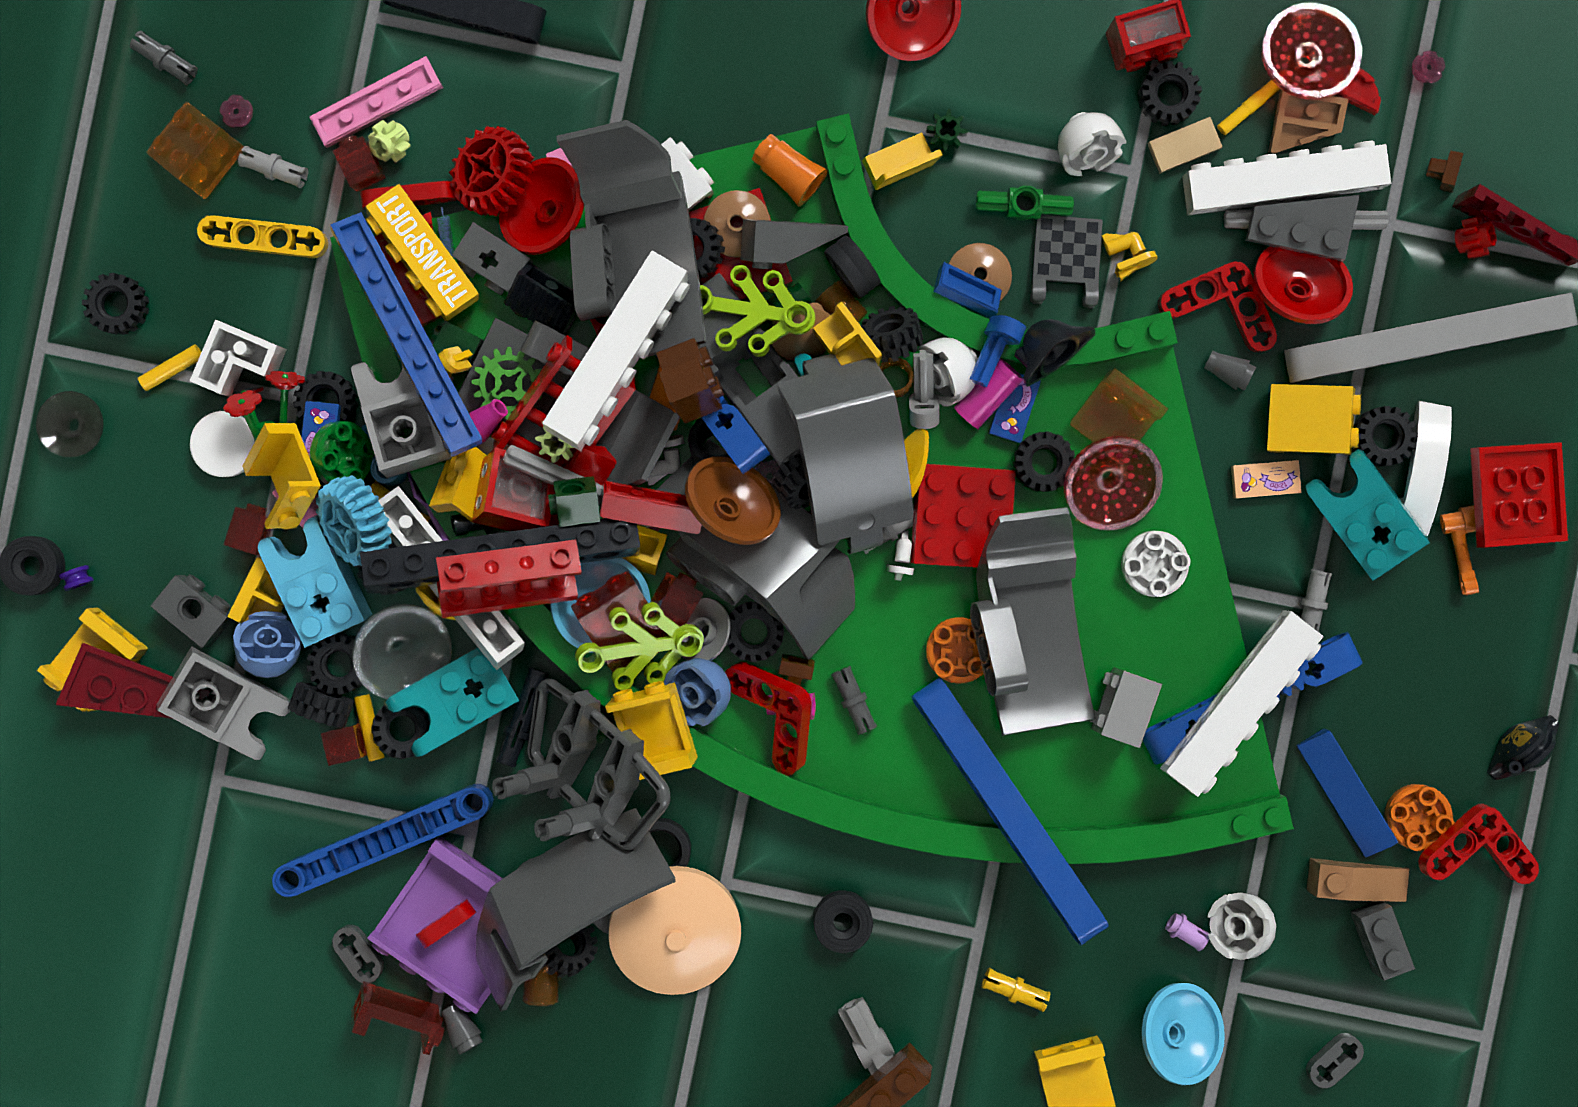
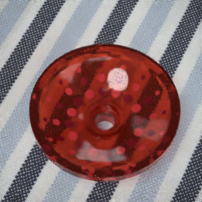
(1323, 38)
(1124, 494)

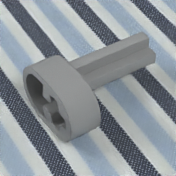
(923, 393)

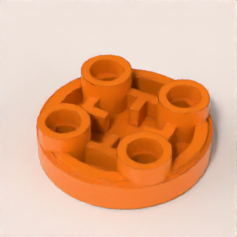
(954, 651)
(1418, 815)

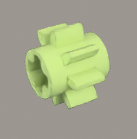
(389, 141)
(551, 447)

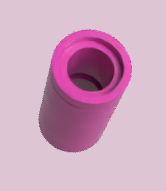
(985, 400)

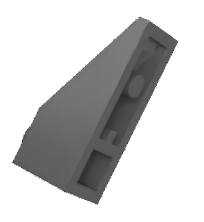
(782, 241)

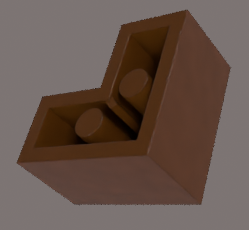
(690, 380)

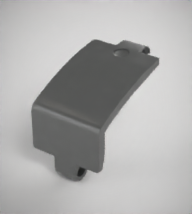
(850, 450)

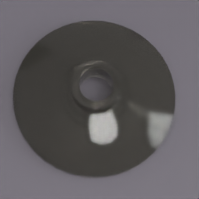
(55, 419)

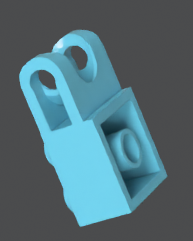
(306, 577)

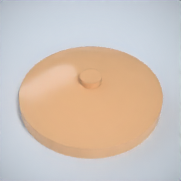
(677, 934)

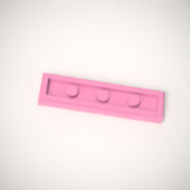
(376, 102)

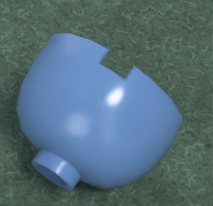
(266, 644)
(701, 688)

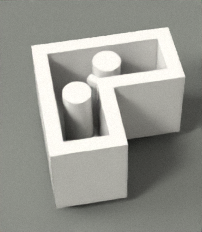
(229, 352)

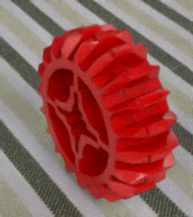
(506, 156)

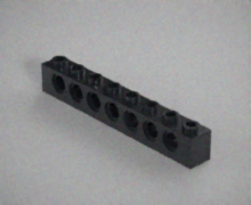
(417, 563)

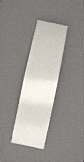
(1428, 462)

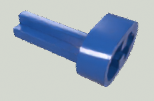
(1000, 331)

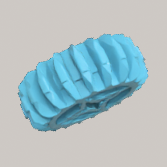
(352, 518)

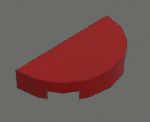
(1362, 93)

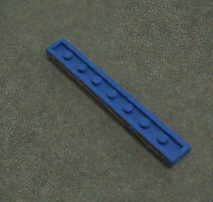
(406, 334)

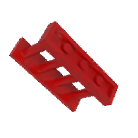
(558, 356)
(508, 578)

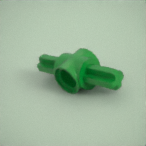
(1041, 203)

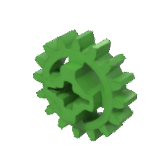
(497, 371)

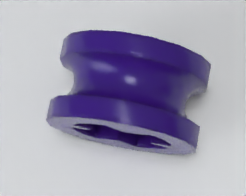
(76, 577)

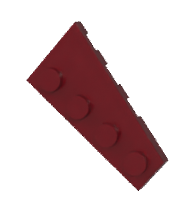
(114, 684)

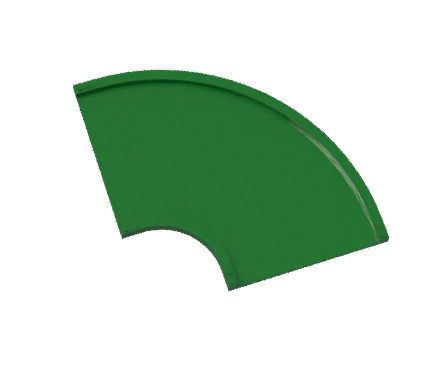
(898, 780)

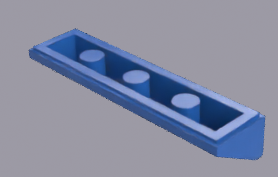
(1346, 793)

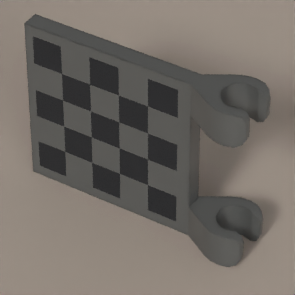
(1067, 253)

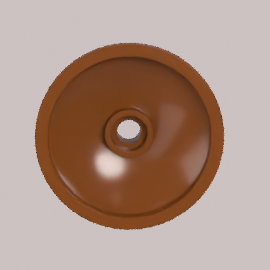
(730, 503)

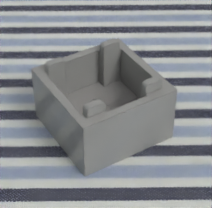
(1126, 707)

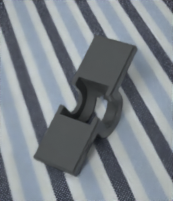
(767, 411)

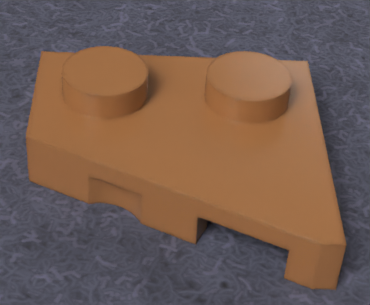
(1305, 120)

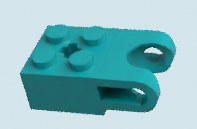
(1364, 508)
(446, 703)

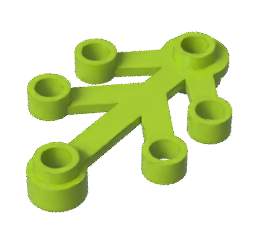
(759, 311)
(643, 648)

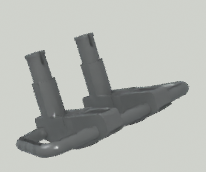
(565, 759)

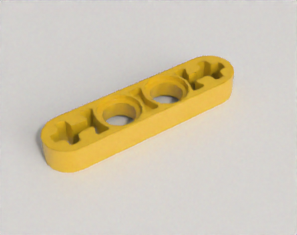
(263, 234)

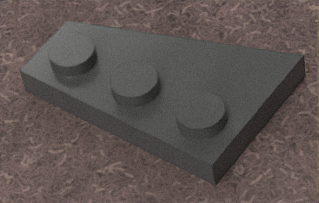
(1306, 227)

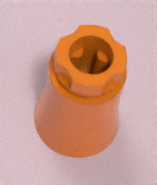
(789, 169)

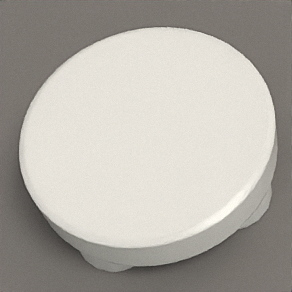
(221, 444)
(1155, 563)

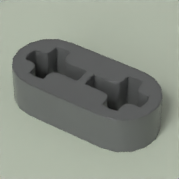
(352, 959)
(1340, 1065)

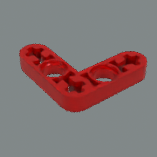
(1221, 290)
(785, 710)
(1485, 836)

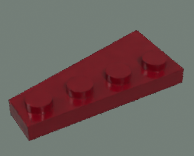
(1517, 223)

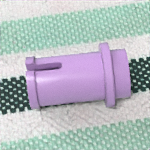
(1180, 927)

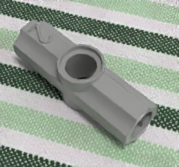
(869, 1040)

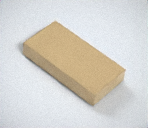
(1184, 145)

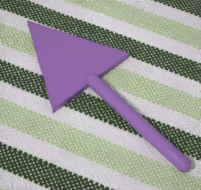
(418, 495)

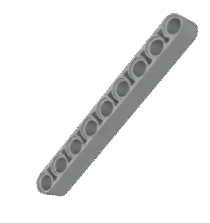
(1431, 337)

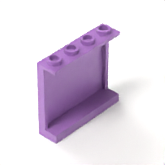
(436, 887)

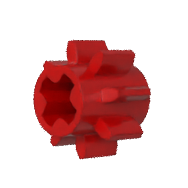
(1475, 237)

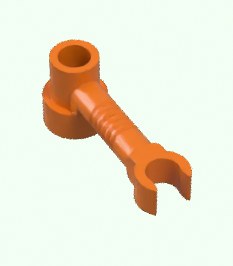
(1458, 525)

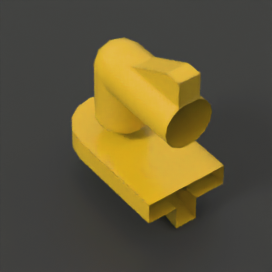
(1117, 243)
(455, 360)

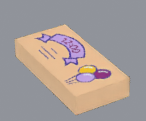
(1266, 479)

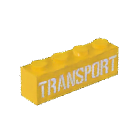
(421, 252)

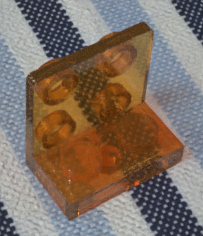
(195, 150)
(1117, 409)

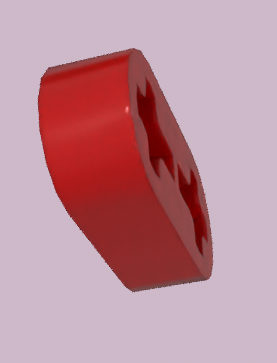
(446, 923)

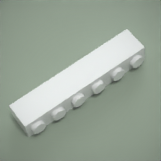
(1286, 179)
(616, 351)
(487, 629)
(1242, 702)

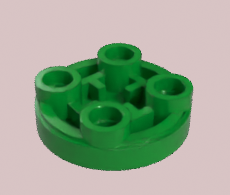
(341, 451)

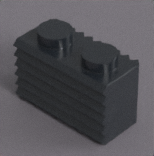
(542, 299)

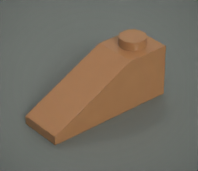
(1357, 881)

